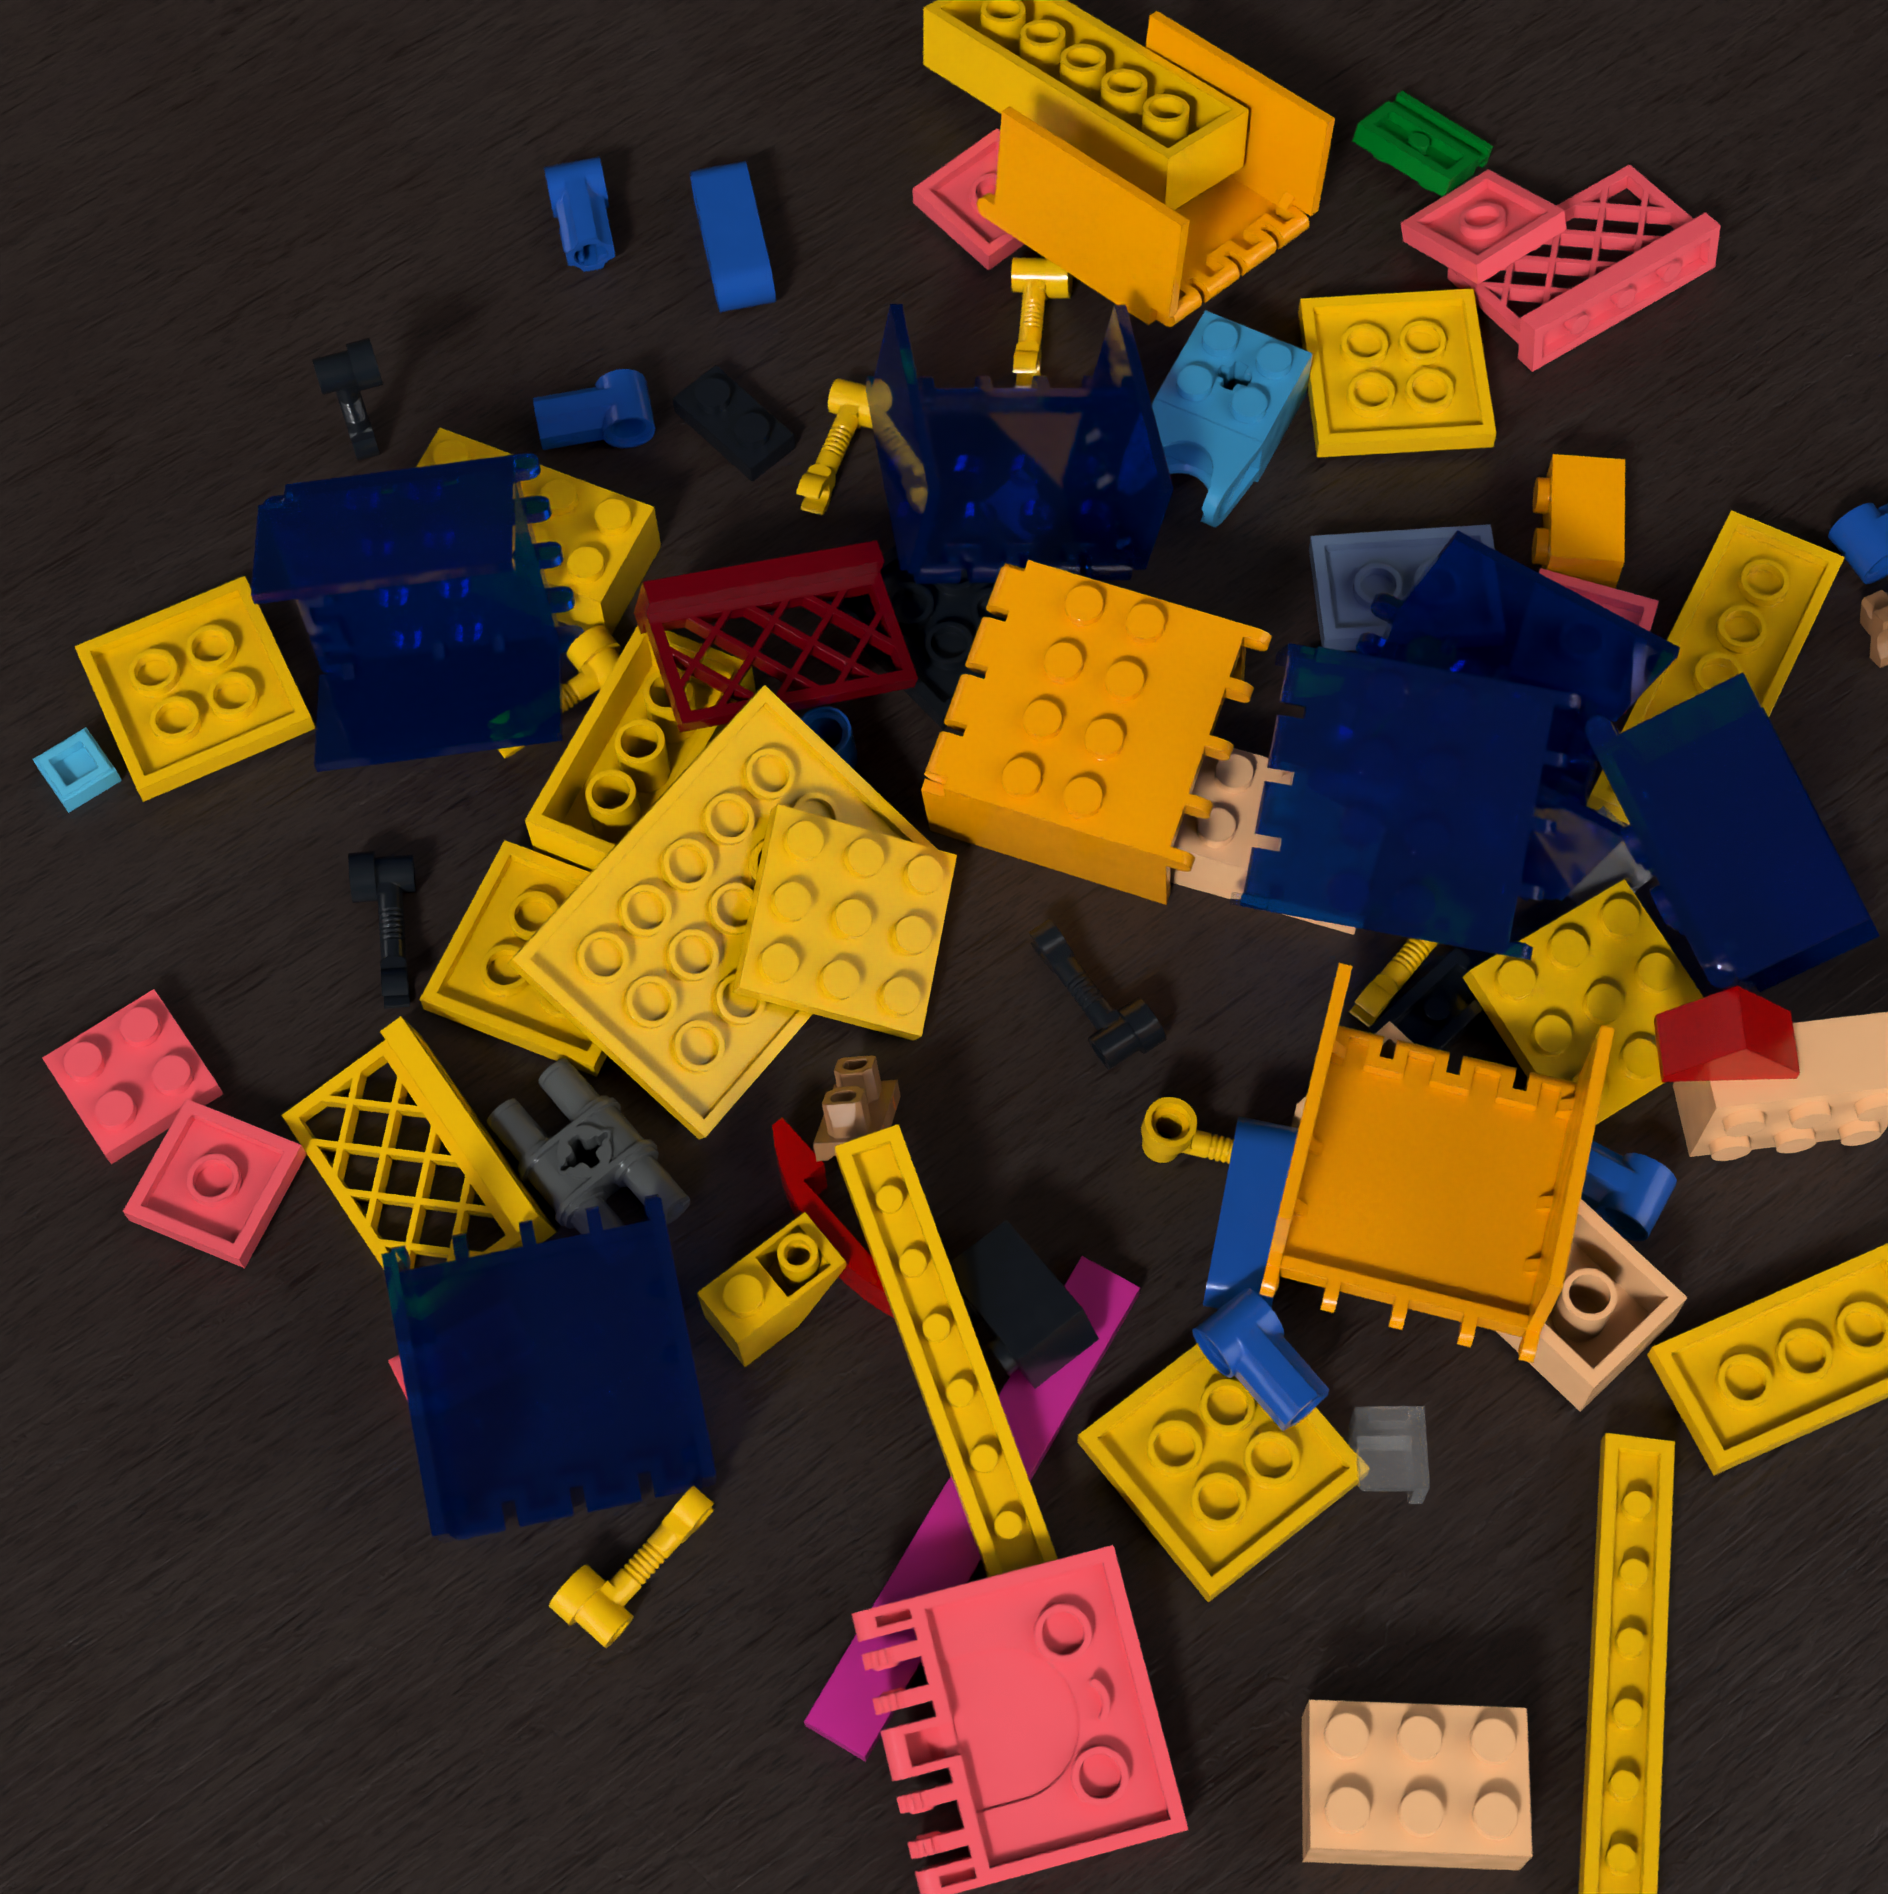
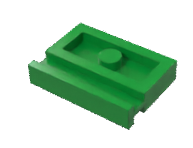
(1422, 144)

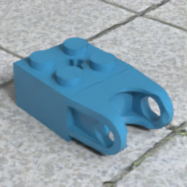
(1228, 408)

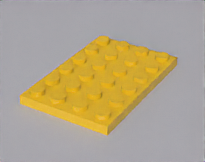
(659, 925)

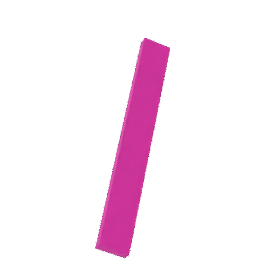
(944, 1547)

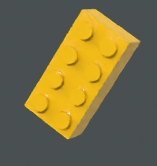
(602, 534)
(623, 754)

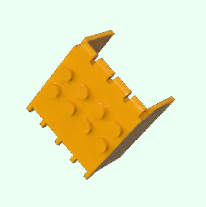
(1135, 245)
(1086, 727)
(1435, 1182)

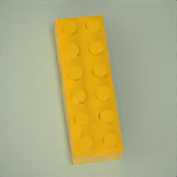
(1090, 90)

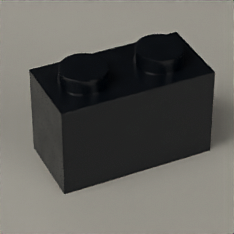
(1021, 1306)

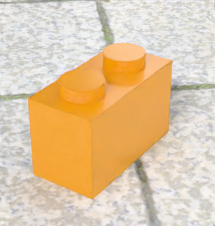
(1581, 518)

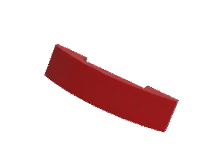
(804, 1180)

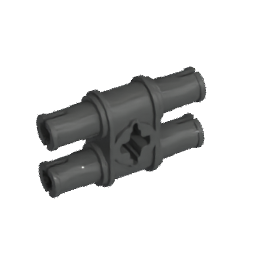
(594, 1131)

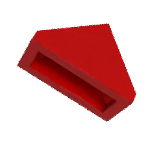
(1726, 1039)

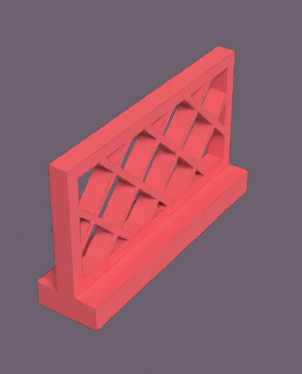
(1612, 288)

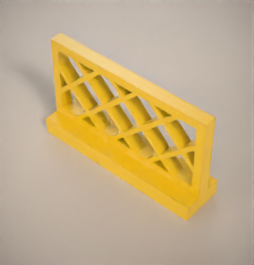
(450, 1121)

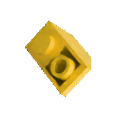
(771, 1289)

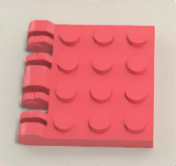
(1033, 1716)

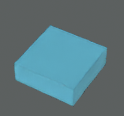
(77, 769)

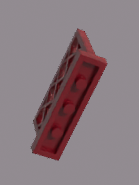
(765, 587)

